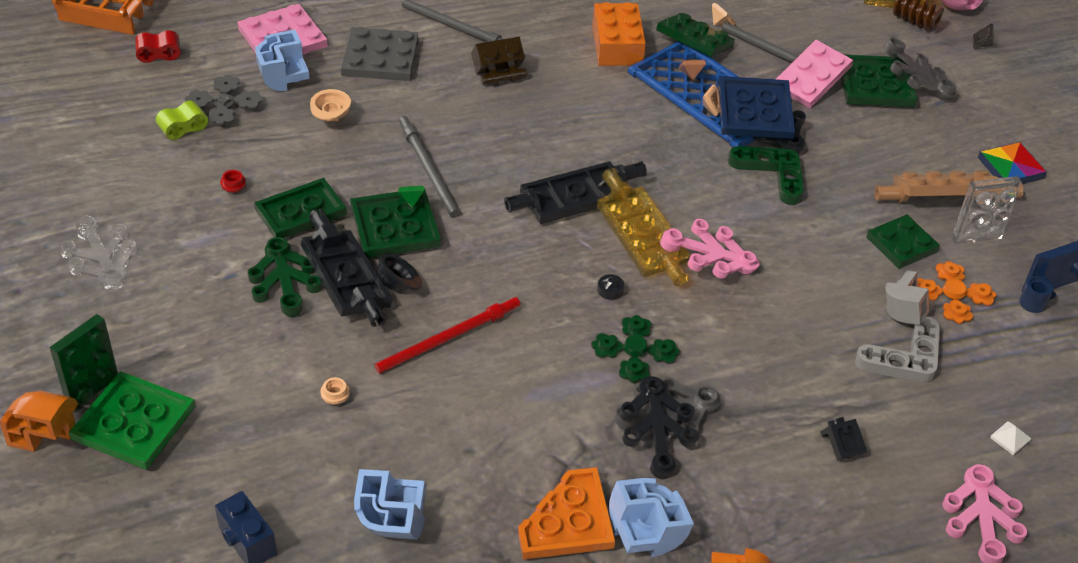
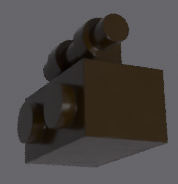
(497, 56)

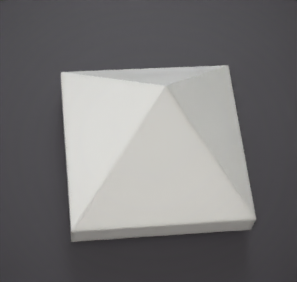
(1010, 438)

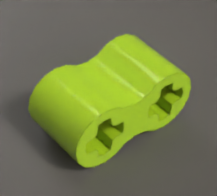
(181, 120)

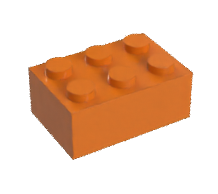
(618, 34)

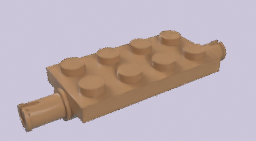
(931, 184)

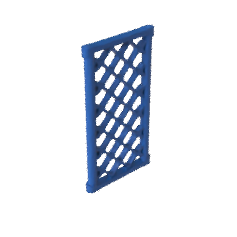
(680, 98)

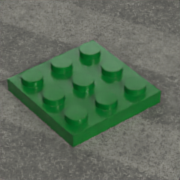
(132, 420)

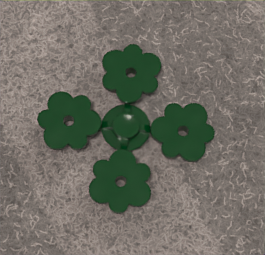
(635, 346)

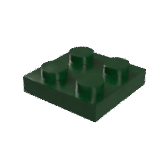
(903, 241)

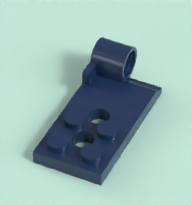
(1048, 272)

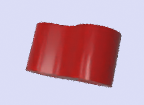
(157, 46)

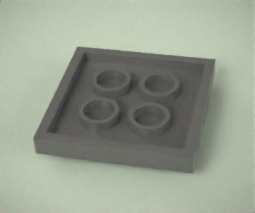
(380, 54)

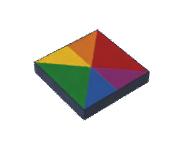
(1012, 161)

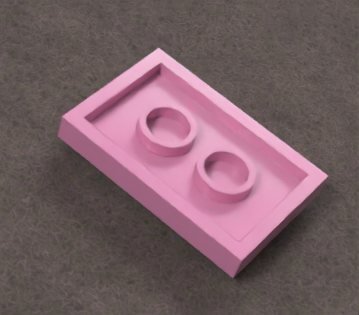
(815, 72)

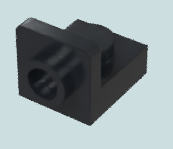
(845, 438)

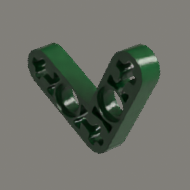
(786, 163)

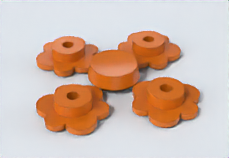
(956, 289)

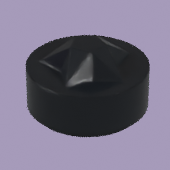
(610, 287)

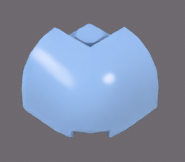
(281, 60)
(390, 505)
(648, 516)

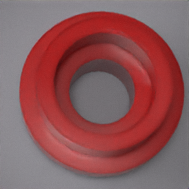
(232, 181)

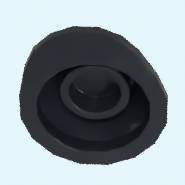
(397, 273)

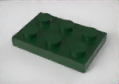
(696, 34)
(290, 210)
(85, 360)

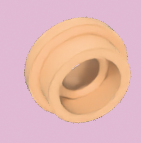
(335, 391)

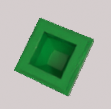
(410, 194)

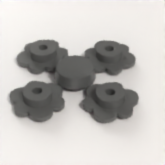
(225, 102)

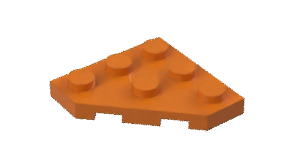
(568, 519)

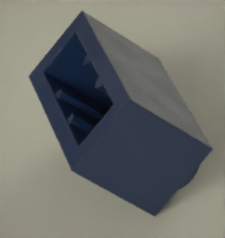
(245, 529)

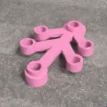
(741, 260)
(981, 481)

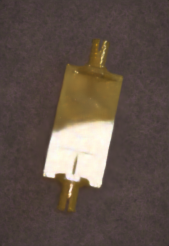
(640, 229)

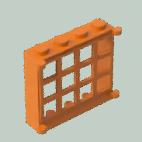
(99, 16)

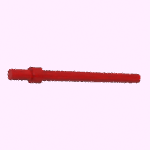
(492, 314)

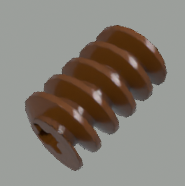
(918, 13)

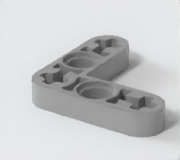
(915, 358)

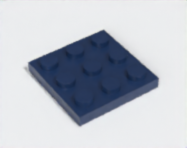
(755, 107)

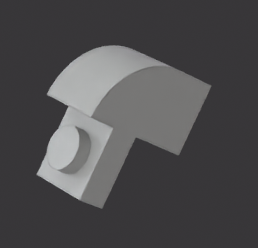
(906, 300)

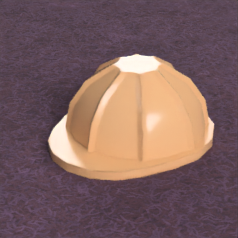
(330, 105)

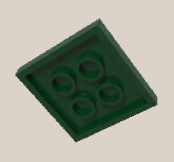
(874, 83)
(393, 226)

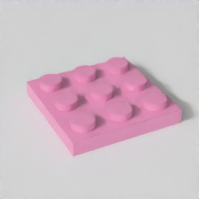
(283, 20)

